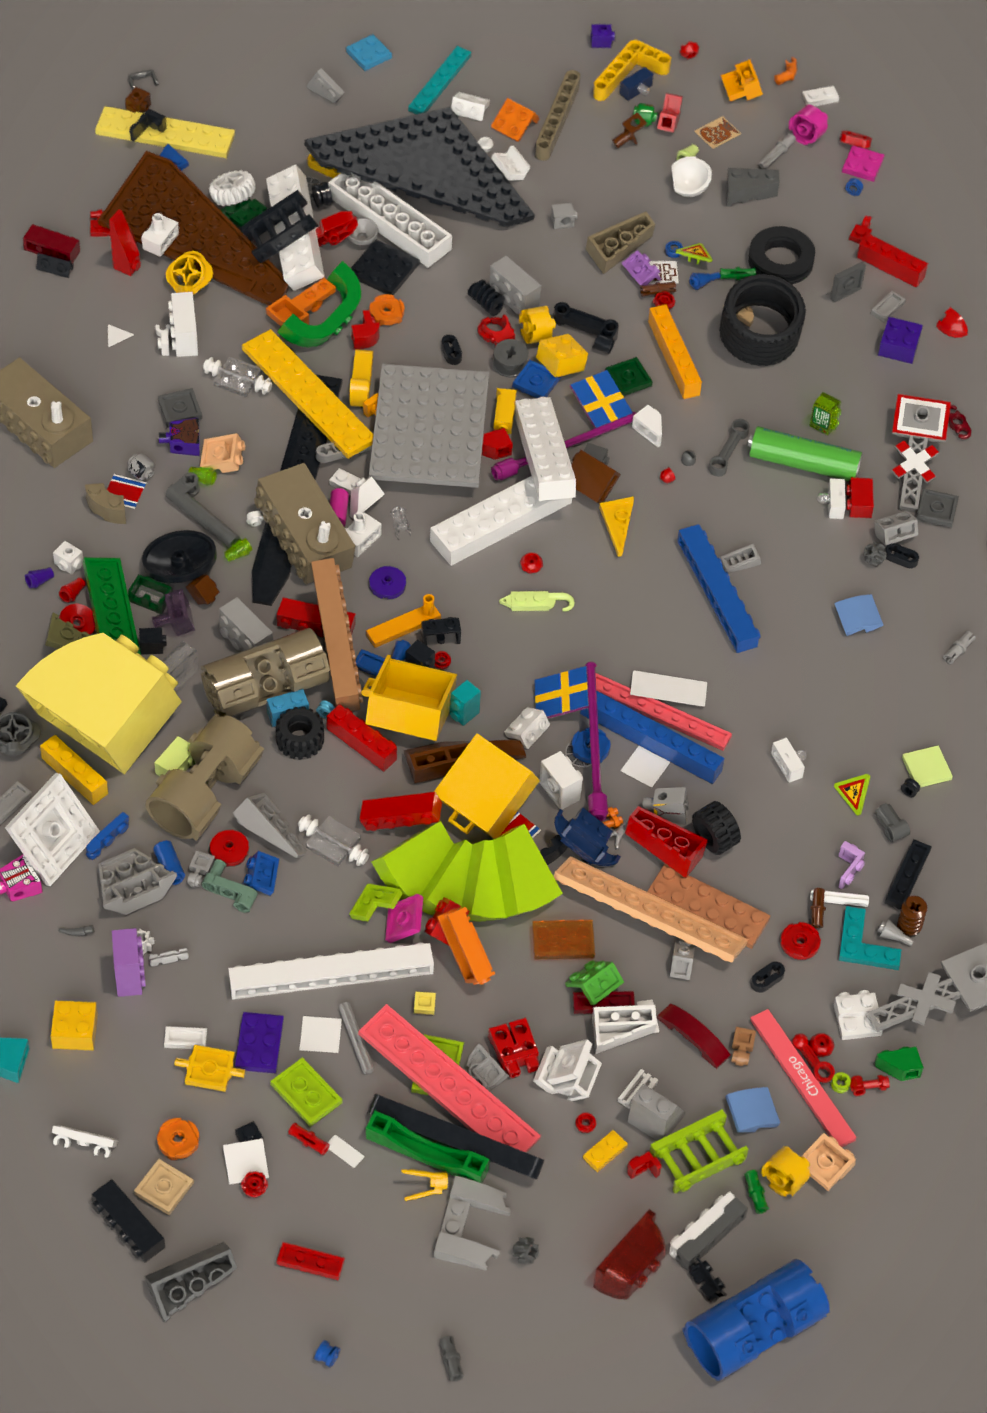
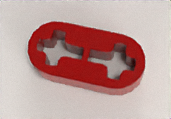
(855, 139)

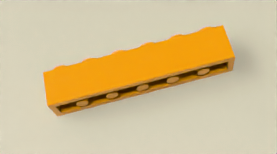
(674, 351)

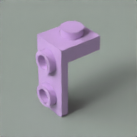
(855, 857)

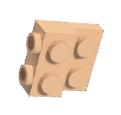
(223, 453)
(828, 1161)

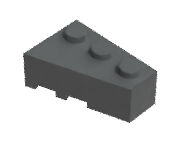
(750, 184)

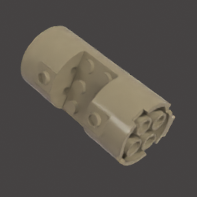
(265, 671)
(184, 799)

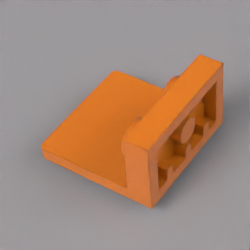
(514, 119)

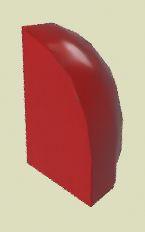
(953, 324)

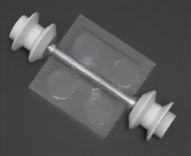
(237, 376)
(333, 841)

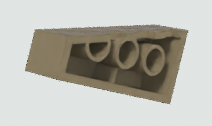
(620, 240)

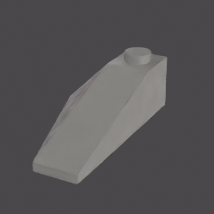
(262, 818)

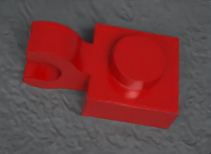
(860, 231)

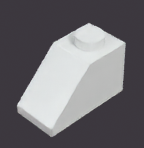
(649, 424)
(364, 495)

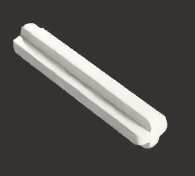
(844, 898)

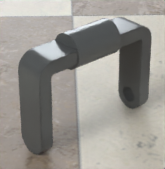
(141, 74)

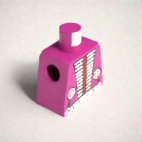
(19, 879)

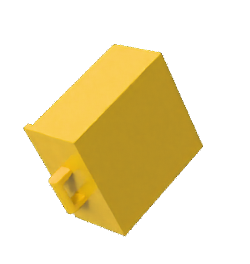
(409, 698)
(485, 787)

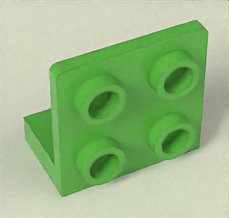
(596, 980)

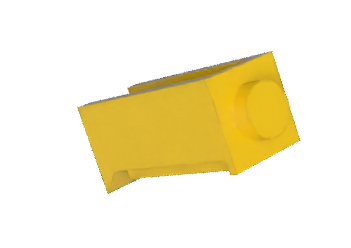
(505, 409)

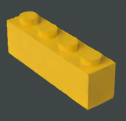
(74, 769)

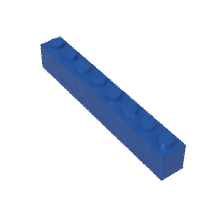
(718, 588)
(657, 738)

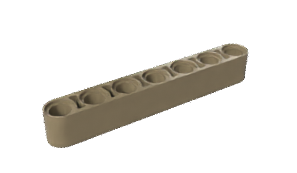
(557, 115)

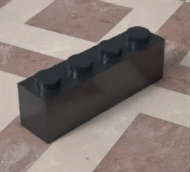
(128, 1221)

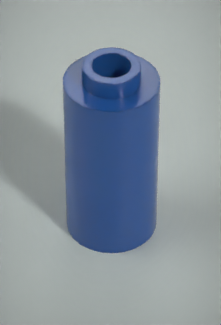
(167, 856)

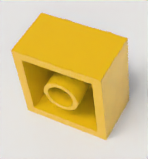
(562, 355)
(74, 1025)

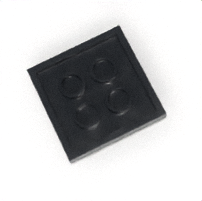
(384, 267)

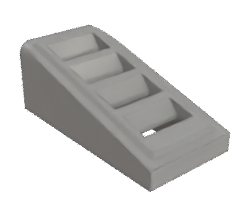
(743, 552)

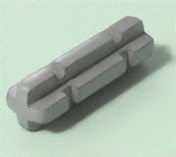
(168, 956)

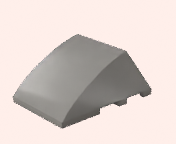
(133, 881)

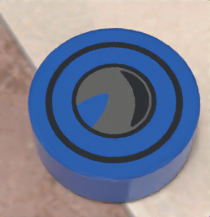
(854, 187)
(671, 248)

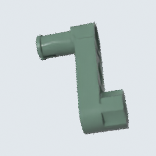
(243, 895)

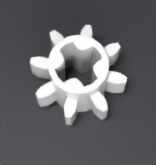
(147, 941)

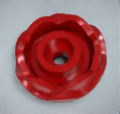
(689, 50)
(664, 299)
(535, 566)
(821, 1050)
(257, 1178)

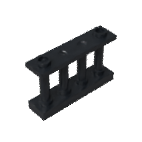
(273, 216)

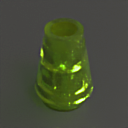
(205, 475)
(238, 549)

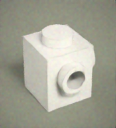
(68, 557)

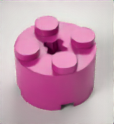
(808, 124)

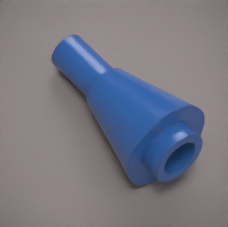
(698, 280)
(399, 650)

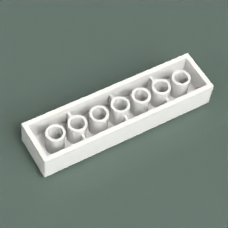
(393, 218)
(302, 258)
(545, 449)
(491, 521)

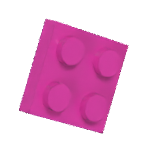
(863, 163)
(404, 918)

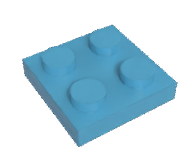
(368, 52)

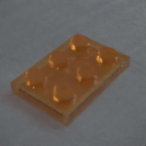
(563, 939)

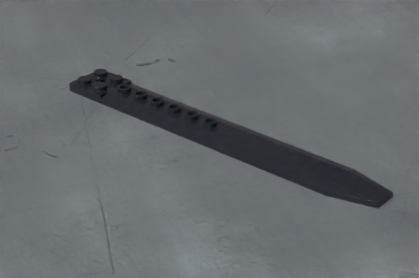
(271, 563)

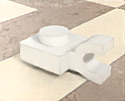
(163, 342)

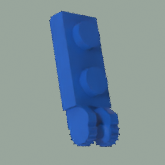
(107, 835)

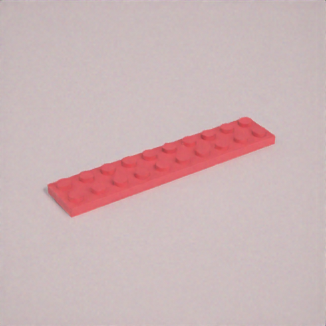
(446, 1080)

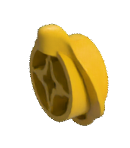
(189, 258)

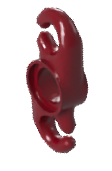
(959, 427)

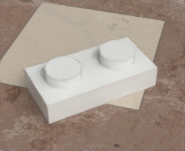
(820, 96)
(343, 480)

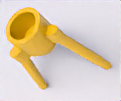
(438, 1180)

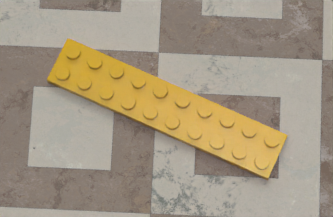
(309, 393)

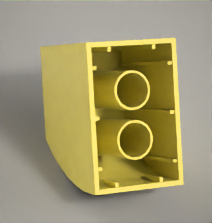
(103, 696)

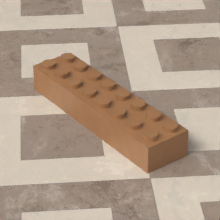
(337, 634)

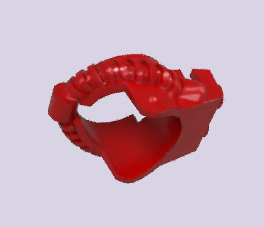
(496, 336)

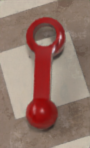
(801, 1042)

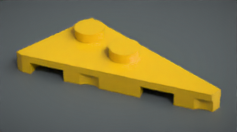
(617, 519)

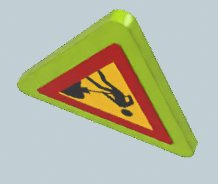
(695, 251)
(854, 791)

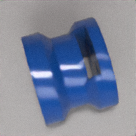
(327, 1353)

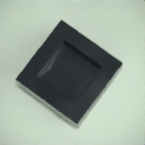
(248, 1132)

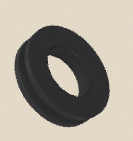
(787, 238)

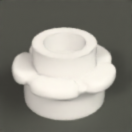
(486, 143)
(254, 518)

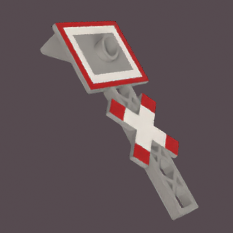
(931, 429)

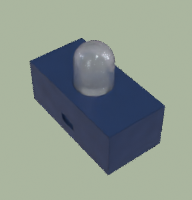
(636, 84)

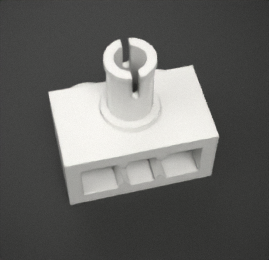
(160, 234)
(363, 532)

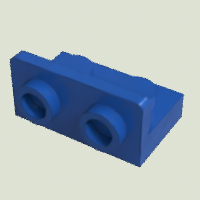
(261, 872)

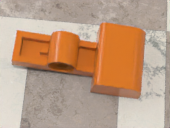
(310, 299)

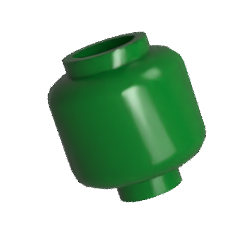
(646, 112)

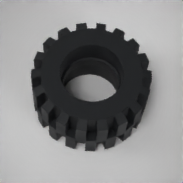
(299, 745)
(717, 826)

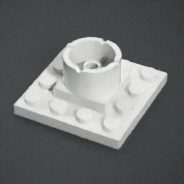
(52, 829)

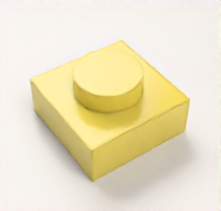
(424, 1003)

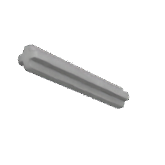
(357, 1040)

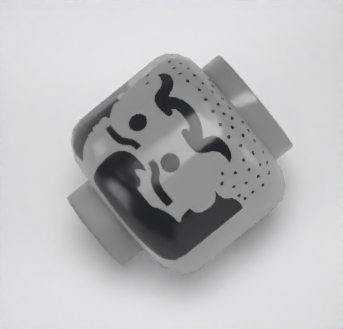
(141, 467)

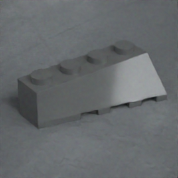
(189, 1278)

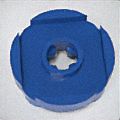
(583, 752)

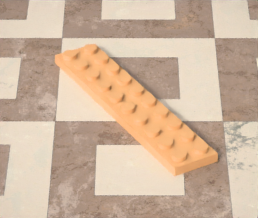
(650, 909)

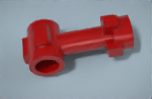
(858, 1085)

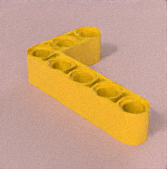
(631, 55)

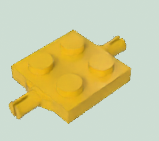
(209, 1068)

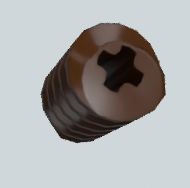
(912, 915)

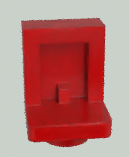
(640, 1164)

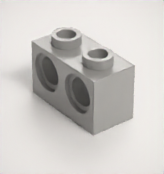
(896, 527)

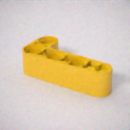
(361, 377)

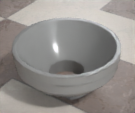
(365, 228)

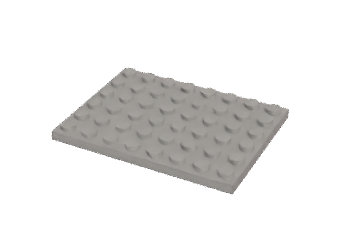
(429, 425)

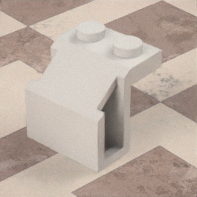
(574, 1089)

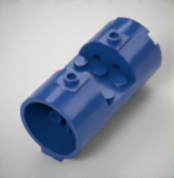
(756, 1319)

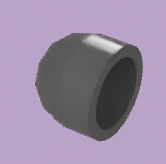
(688, 458)

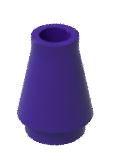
(37, 577)

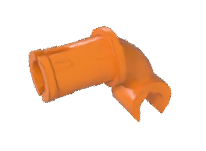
(789, 74)

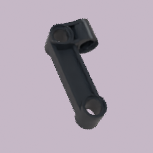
(604, 329)

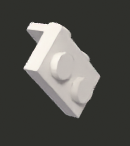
(511, 164)
(528, 726)

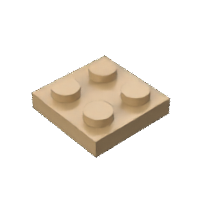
(163, 1187)

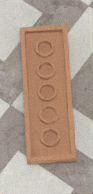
(710, 904)

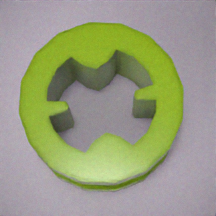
(838, 1088)

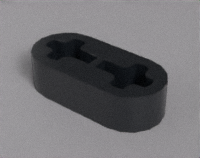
(455, 348)
(902, 555)
(770, 980)

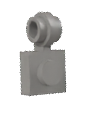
(199, 865)

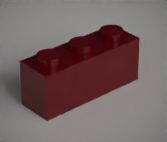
(51, 243)

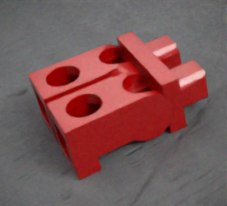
(514, 1047)

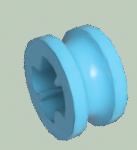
(324, 708)

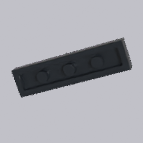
(908, 874)

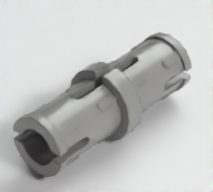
(959, 647)

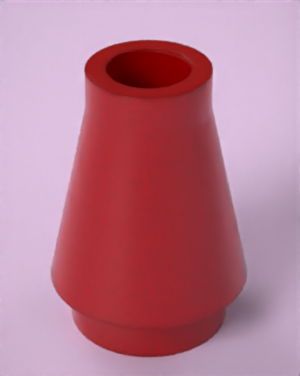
(71, 590)

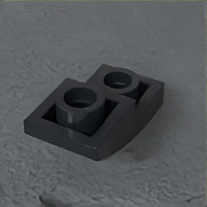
(555, 850)

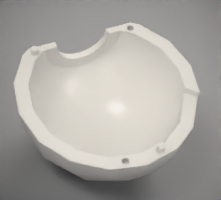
(691, 176)

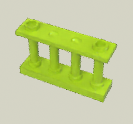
(698, 1131)

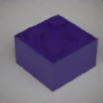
(900, 340)

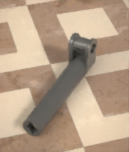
(182, 495)

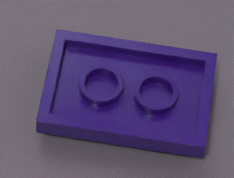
(259, 1042)

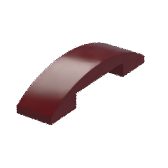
(696, 1033)

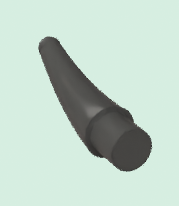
(81, 931)

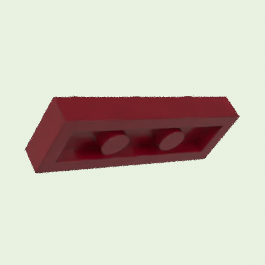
(619, 998)

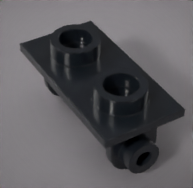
(54, 265)
(702, 1272)

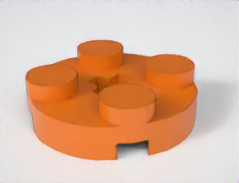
(390, 317)
(179, 1127)

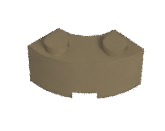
(105, 504)

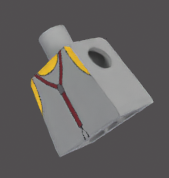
(669, 804)

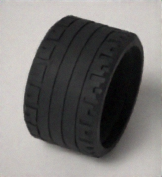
(767, 292)

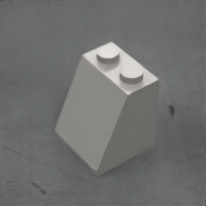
(654, 1113)

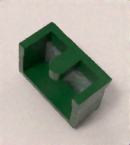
(149, 593)

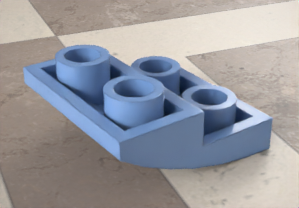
(858, 614)
(752, 1109)

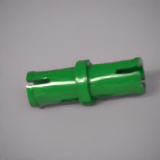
(736, 273)
(756, 1191)

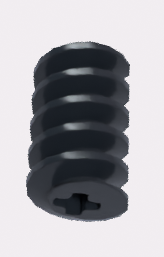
(486, 297)

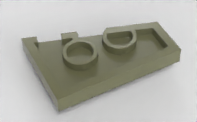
(62, 633)

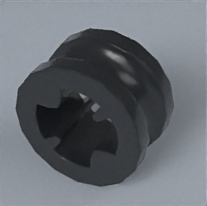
(910, 787)

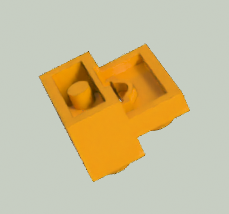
(749, 82)

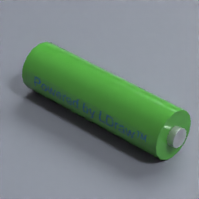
(804, 453)

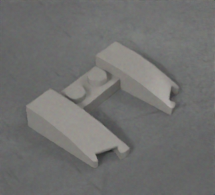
(450, 1244)

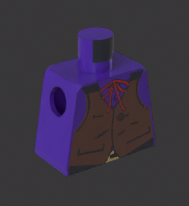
(183, 437)

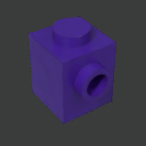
(602, 35)

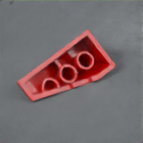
(123, 244)

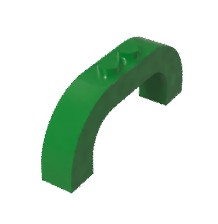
(314, 335)

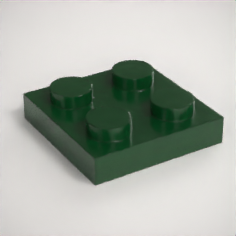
(630, 376)

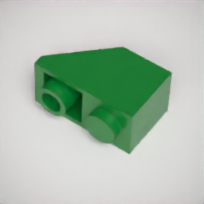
(901, 1063)

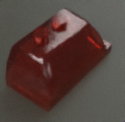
(632, 1260)

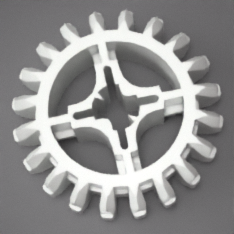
(232, 188)

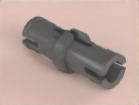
(451, 1358)

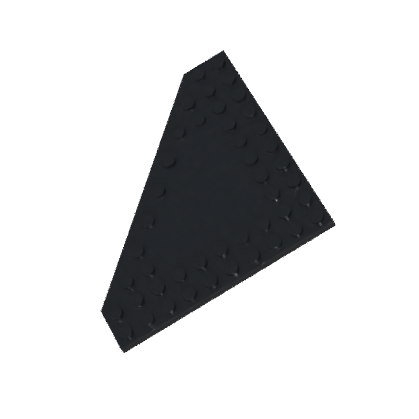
(426, 158)

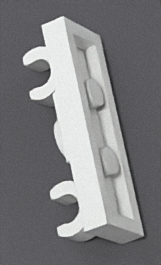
(84, 1138)

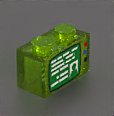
(825, 413)

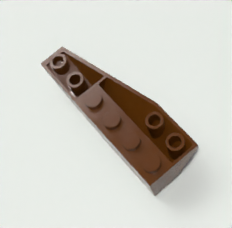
(437, 758)

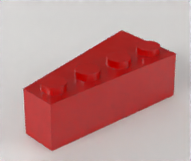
(666, 840)

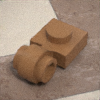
(744, 1042)

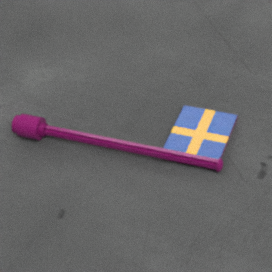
(603, 407)
(570, 693)

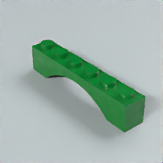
(456, 1162)

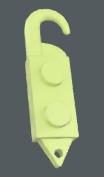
(535, 600)

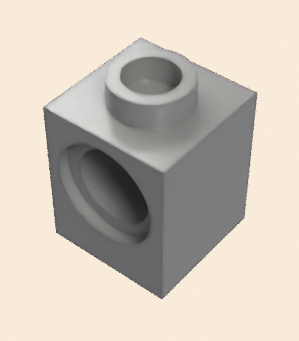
(563, 216)

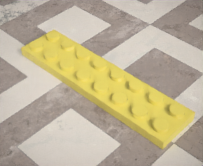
(179, 133)

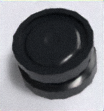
(321, 194)

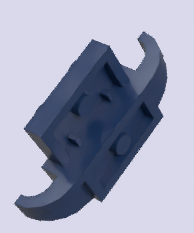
(586, 837)

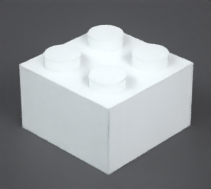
(561, 780)

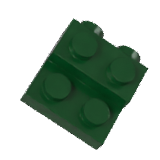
(243, 212)

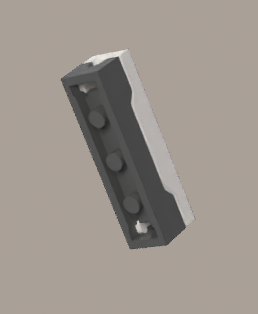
(707, 1230)

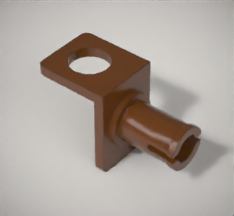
(629, 131)

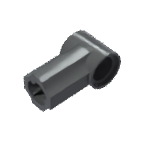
(893, 826)

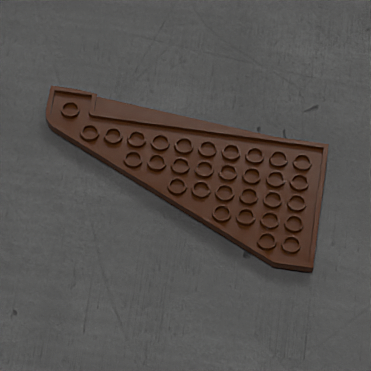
(163, 188)

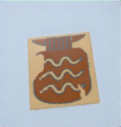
(717, 132)

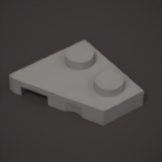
(325, 86)

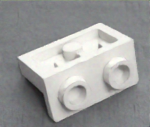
(469, 106)

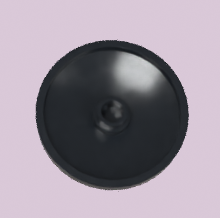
(179, 556)

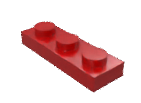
(310, 1261)

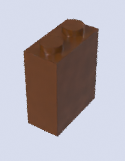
(593, 476)

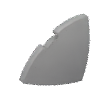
(485, 1068)

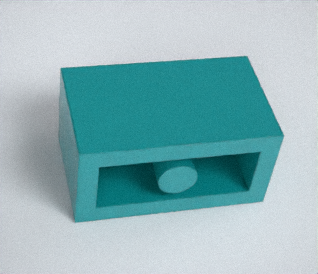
(465, 703)

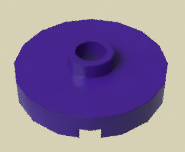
(391, 589)

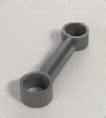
(729, 447)

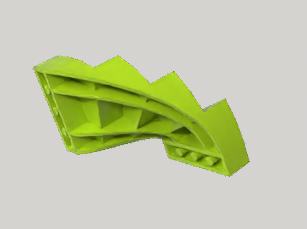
(487, 877)

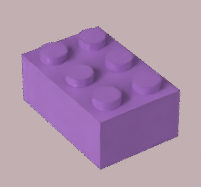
(128, 962)

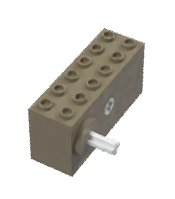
(41, 414)
(303, 520)

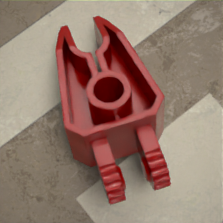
(336, 228)

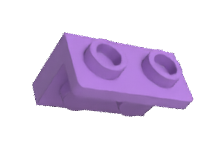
(640, 269)

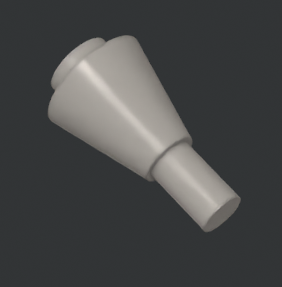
(890, 931)

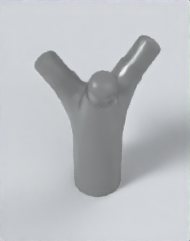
(619, 833)

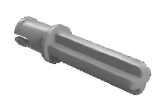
(781, 147)

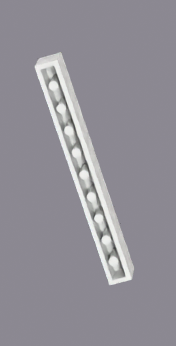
(331, 970)

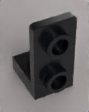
(149, 118)

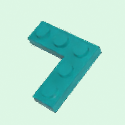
(855, 951)

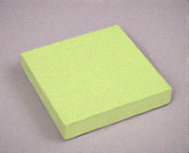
(927, 766)

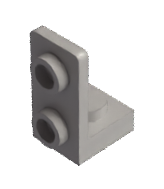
(682, 959)

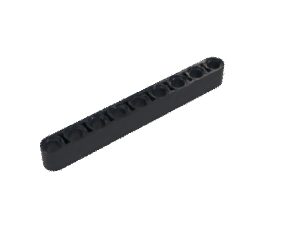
(458, 1137)

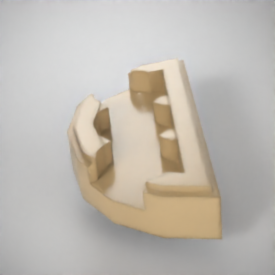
(746, 316)

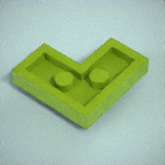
(372, 897)

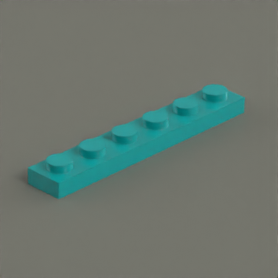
(440, 80)

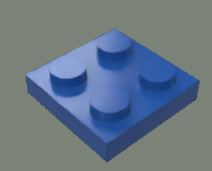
(535, 380)

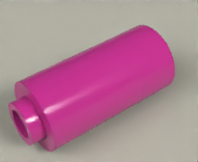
(339, 503)

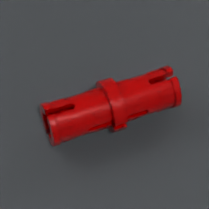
(308, 1139)

